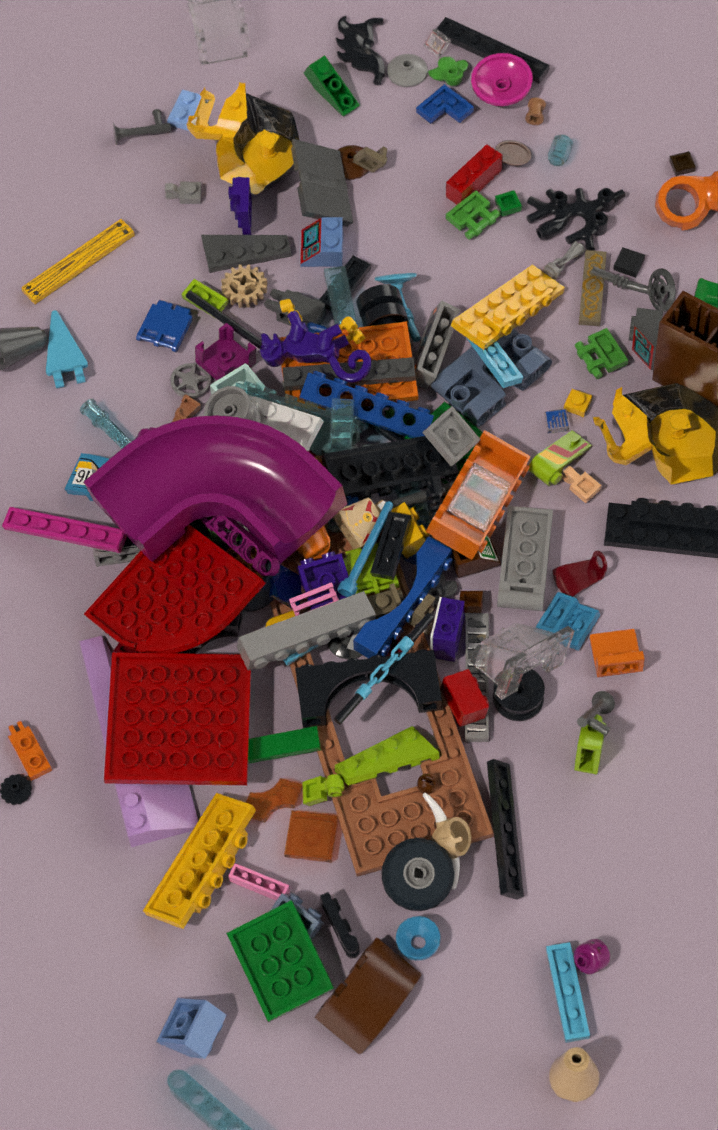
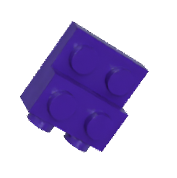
(241, 203)
(322, 572)

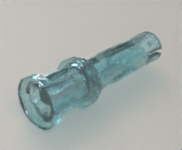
(101, 420)

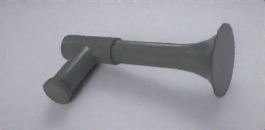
(158, 128)
(601, 703)

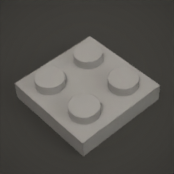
(451, 436)

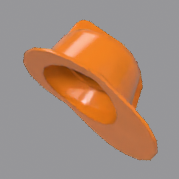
(316, 545)

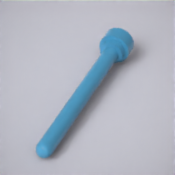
(348, 586)

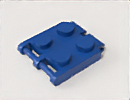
(165, 326)

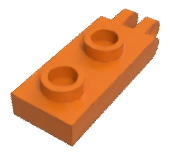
(29, 751)

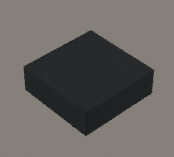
(629, 262)

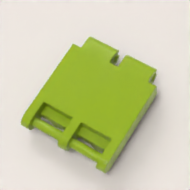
(366, 581)

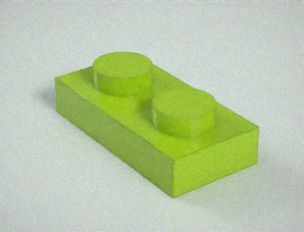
(207, 294)

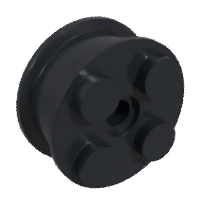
(524, 702)

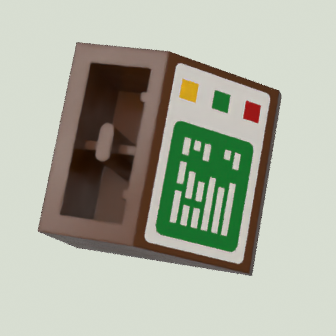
(481, 561)

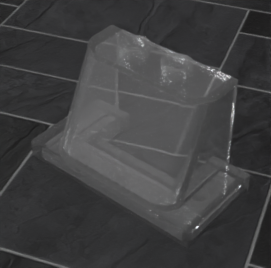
(517, 651)

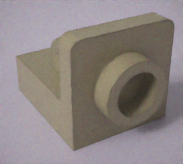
(370, 159)
(386, 601)
(425, 607)

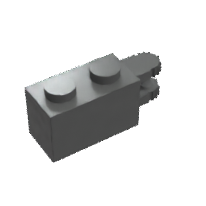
(310, 309)

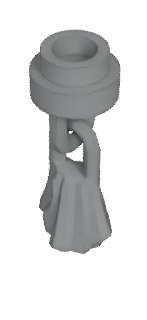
(574, 251)

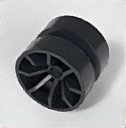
(381, 306)

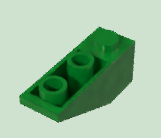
(331, 86)

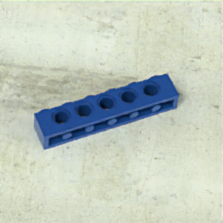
(380, 401)

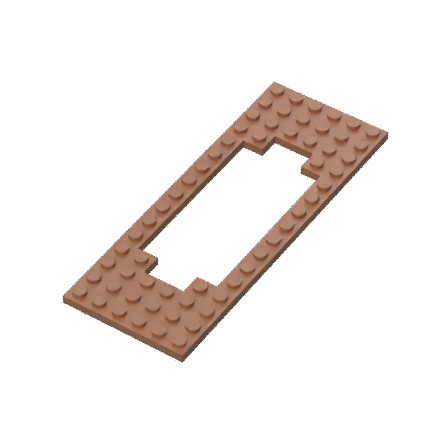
(377, 822)

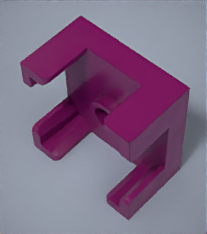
(224, 354)

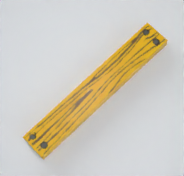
(77, 261)

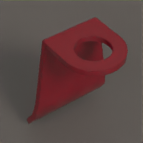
(580, 575)

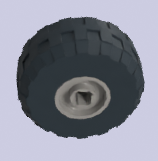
(417, 874)

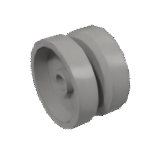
(232, 402)

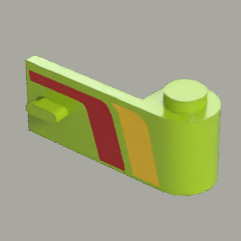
(551, 461)

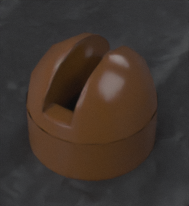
(425, 787)

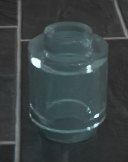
(560, 150)

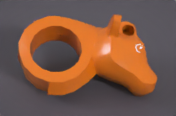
(702, 189)

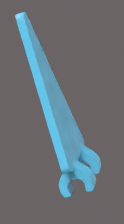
(63, 353)

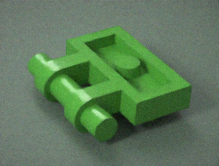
(470, 209)
(606, 349)

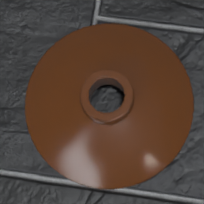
(351, 170)

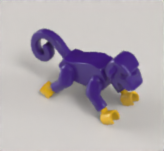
(311, 347)

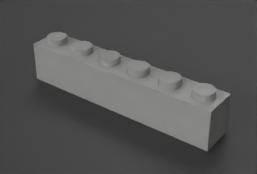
(305, 631)

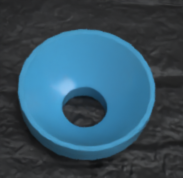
(418, 927)

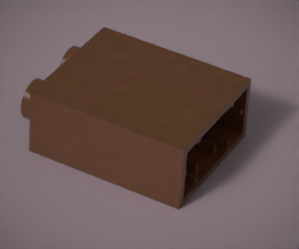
(689, 347)

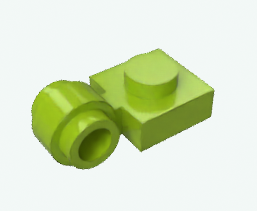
(316, 789)

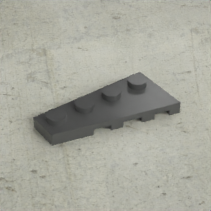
(230, 251)

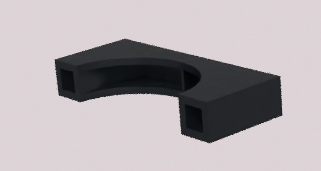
(322, 683)

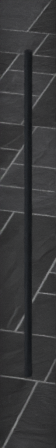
(258, 342)

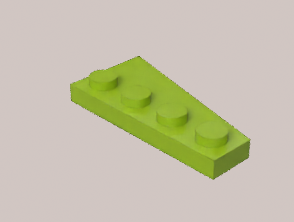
(387, 756)

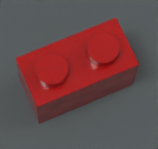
(464, 697)

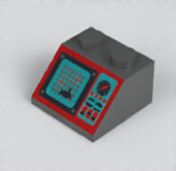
(644, 334)

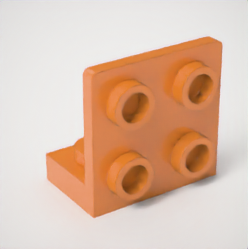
(616, 653)

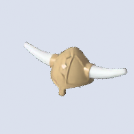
(450, 834)

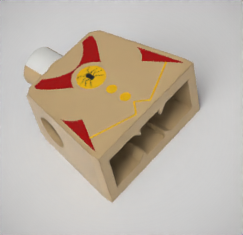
(358, 520)

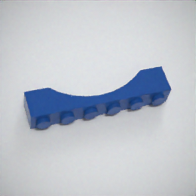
(379, 633)

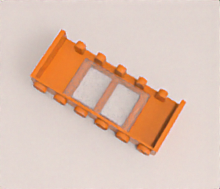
(479, 495)

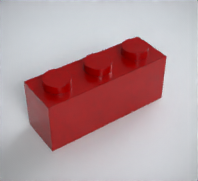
(474, 174)

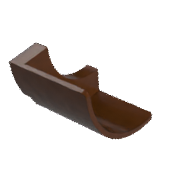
(370, 997)

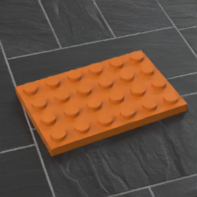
(381, 343)

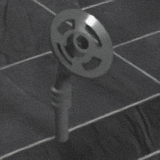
(653, 288)

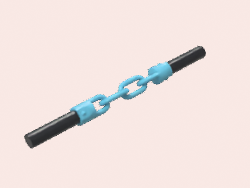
(365, 689)

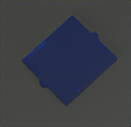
(285, 586)

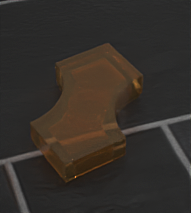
(282, 795)

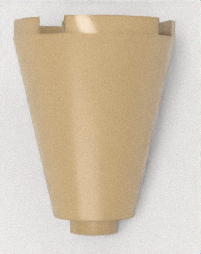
(574, 1075)

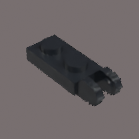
(341, 927)

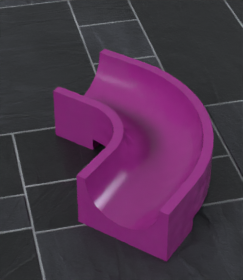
(216, 470)

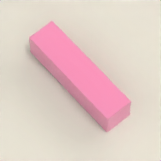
(257, 882)

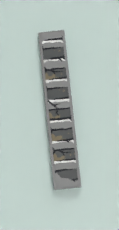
(476, 631)

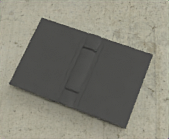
(322, 182)

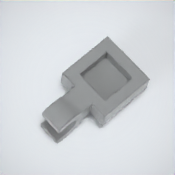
(187, 192)

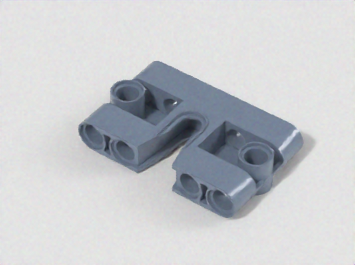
(481, 394)

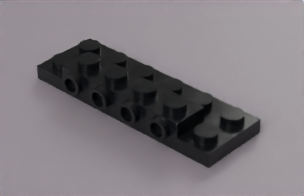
(387, 467)
(663, 527)

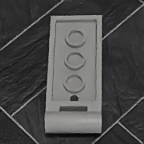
(525, 558)

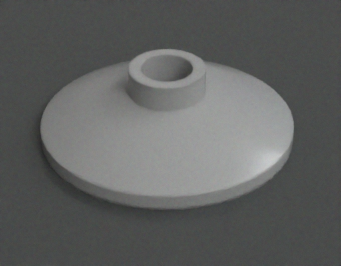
(407, 70)

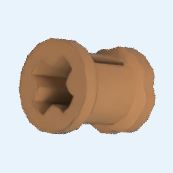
(535, 112)

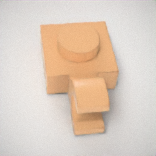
(581, 485)

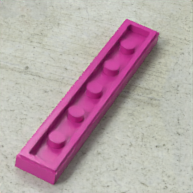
(64, 529)

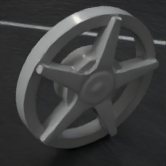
(190, 380)

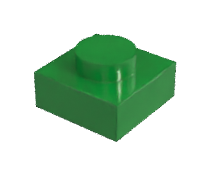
(508, 203)

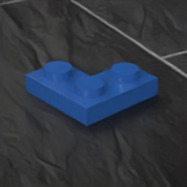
(444, 101)

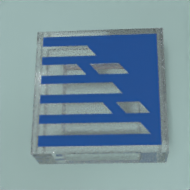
(556, 421)

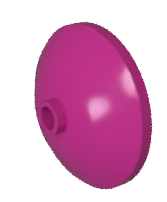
(501, 71)

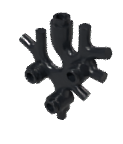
(589, 210)

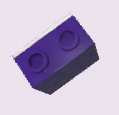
(447, 629)

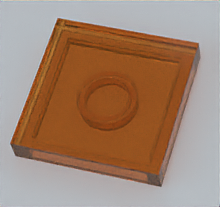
(311, 836)

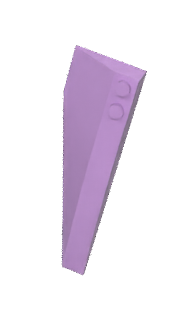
(147, 809)

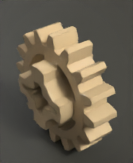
(244, 286)

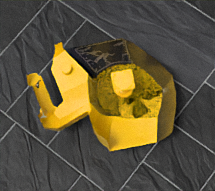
(251, 136)
(672, 424)

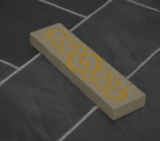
(592, 289)

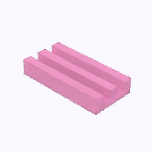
(332, 594)

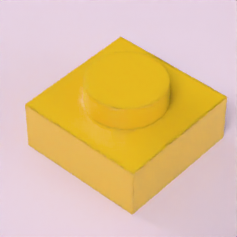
(577, 402)

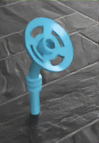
(397, 280)

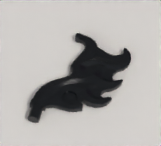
(357, 47)

